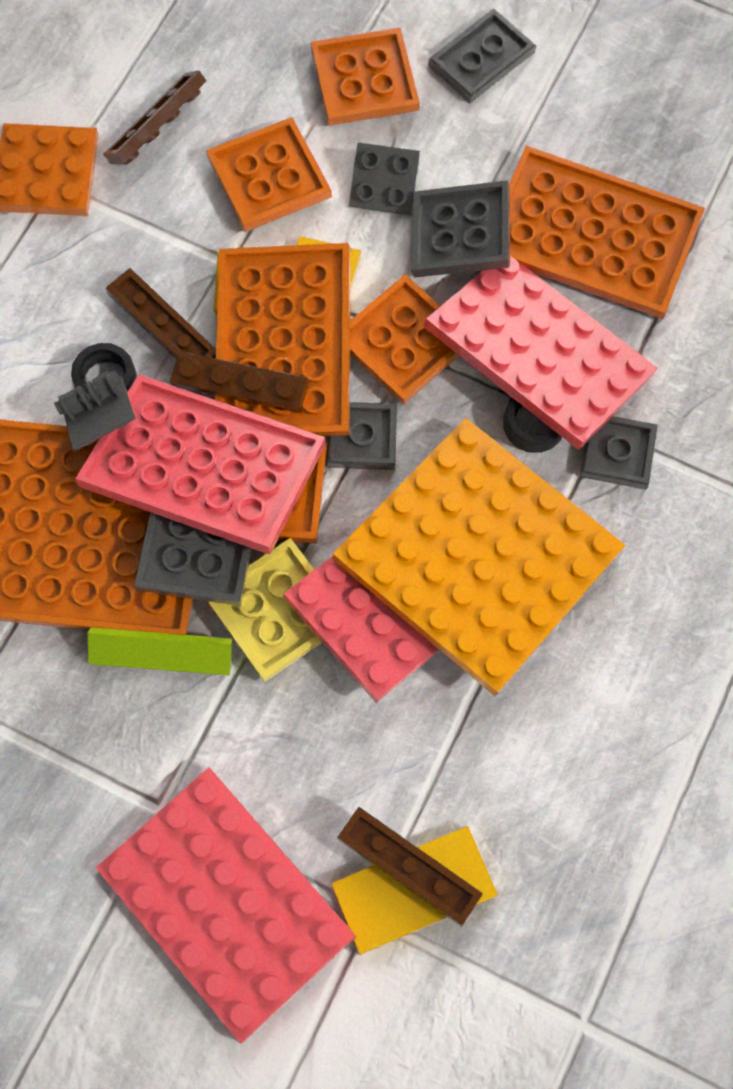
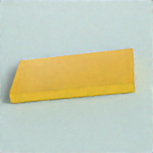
(385, 910)

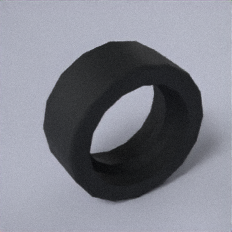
(102, 353)
(525, 440)

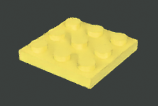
(264, 623)

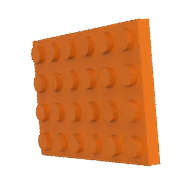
(599, 231)
(290, 316)

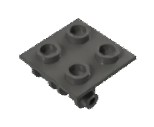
(384, 178)
(96, 412)

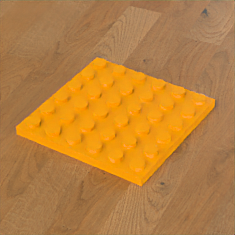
(478, 555)

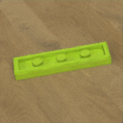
(159, 651)

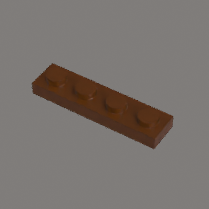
(161, 112)
(157, 316)
(239, 382)
(410, 866)

